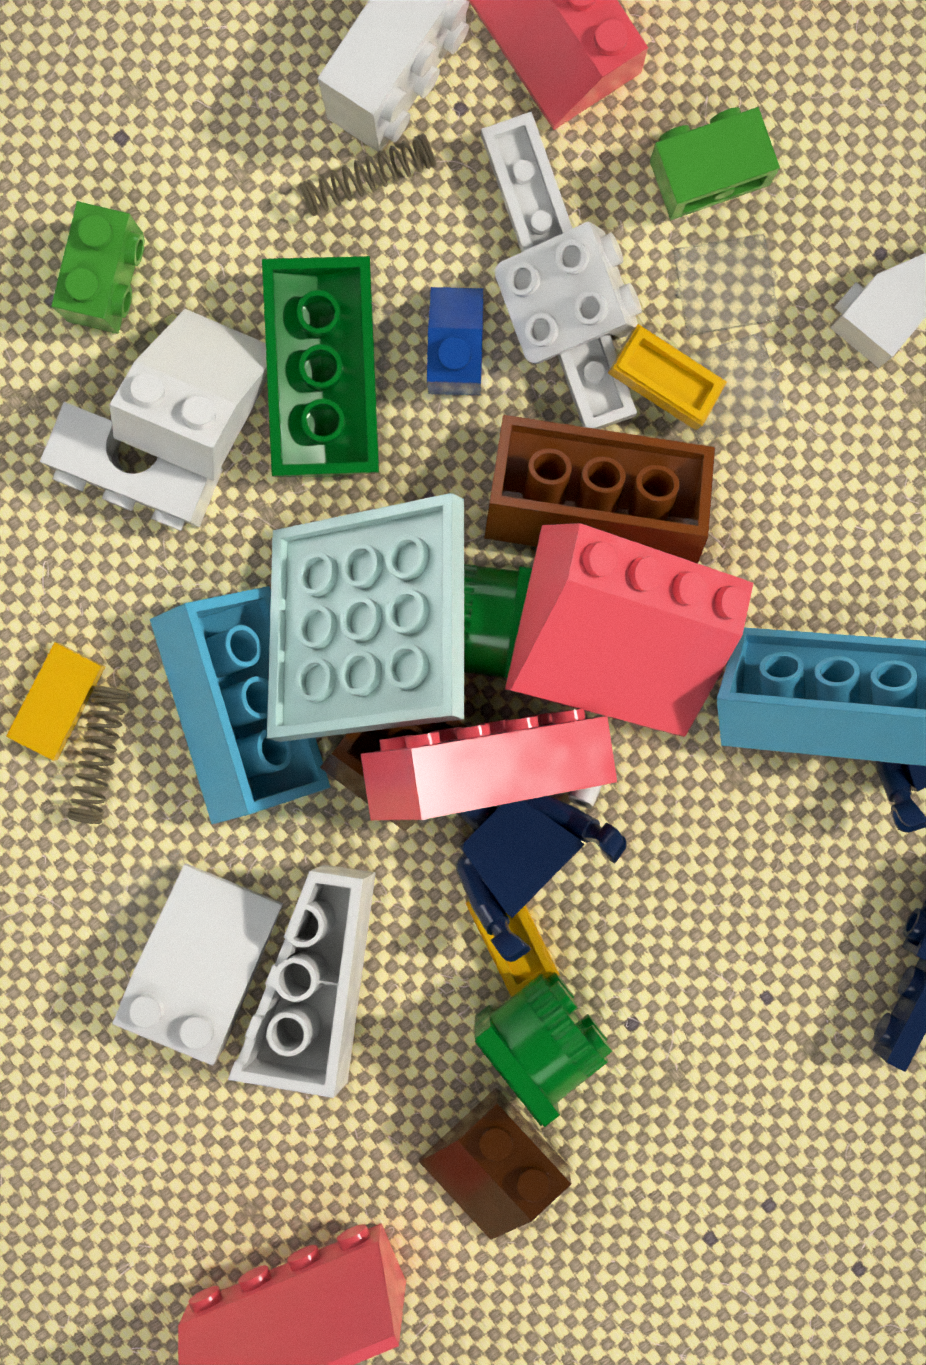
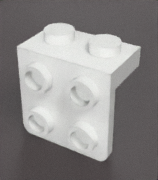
(567, 292)

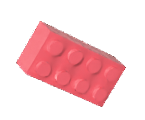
(487, 765)

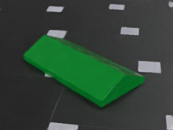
(320, 366)

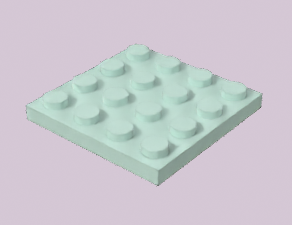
(368, 621)

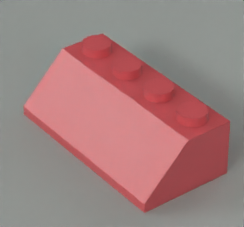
(565, 50)

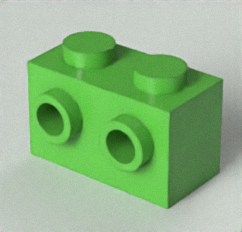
(713, 161)
(98, 267)

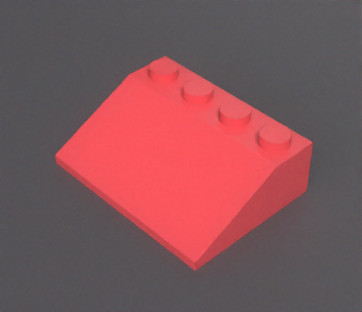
(624, 628)
(312, 1311)

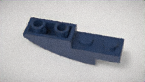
(903, 1030)

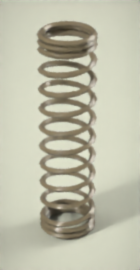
(308, 187)
(117, 696)

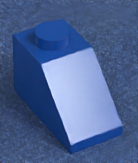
(455, 341)

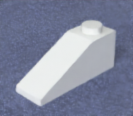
(885, 311)

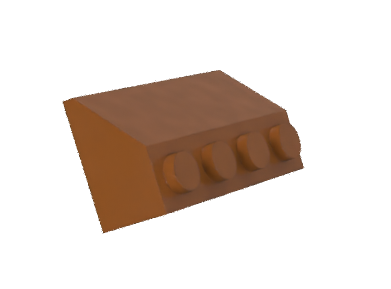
(603, 479)

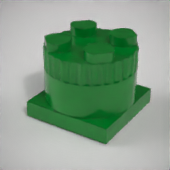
(492, 617)
(541, 1044)

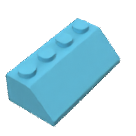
(219, 682)
(826, 695)

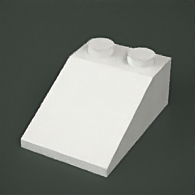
(190, 393)
(198, 964)

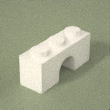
(86, 452)

